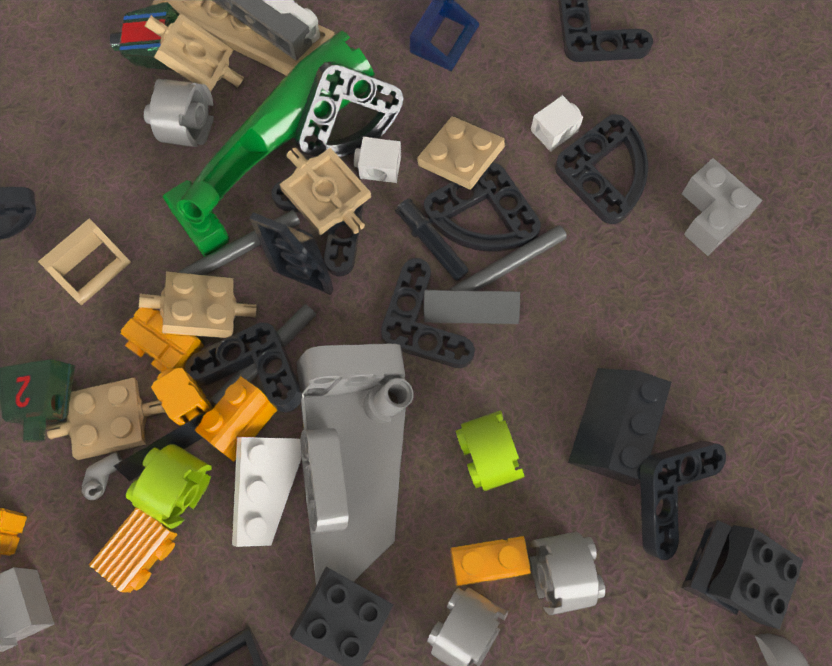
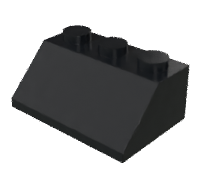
(620, 423)

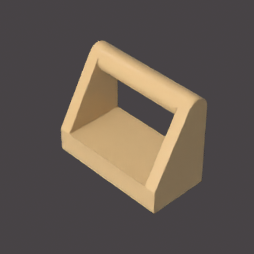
(74, 250)

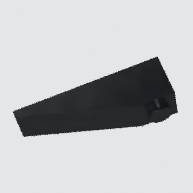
(292, 253)

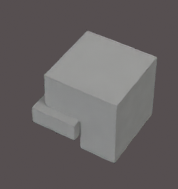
(22, 606)

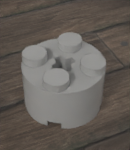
(179, 112)
(566, 572)
(468, 629)

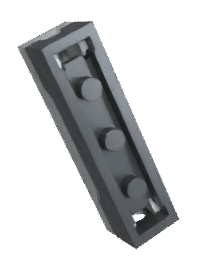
(277, 21)

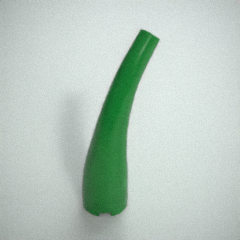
(270, 126)

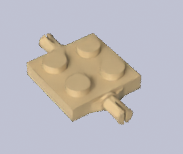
(193, 52)
(325, 190)
(197, 305)
(105, 419)

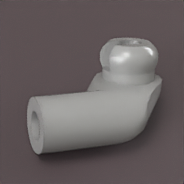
(97, 476)

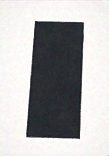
(182, 437)

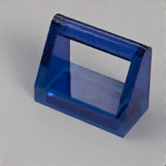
(429, 24)

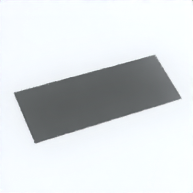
(471, 306)

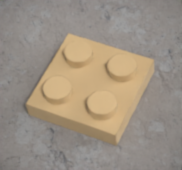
(461, 152)

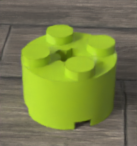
(491, 451)
(169, 484)

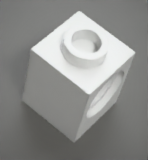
(556, 123)
(378, 159)

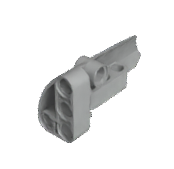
(352, 451)

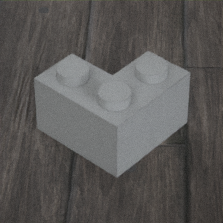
(723, 205)

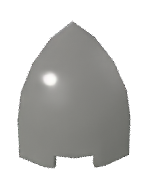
(780, 651)

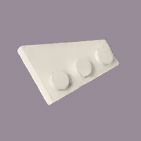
(262, 487)

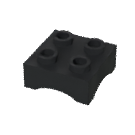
(757, 576)
(341, 619)

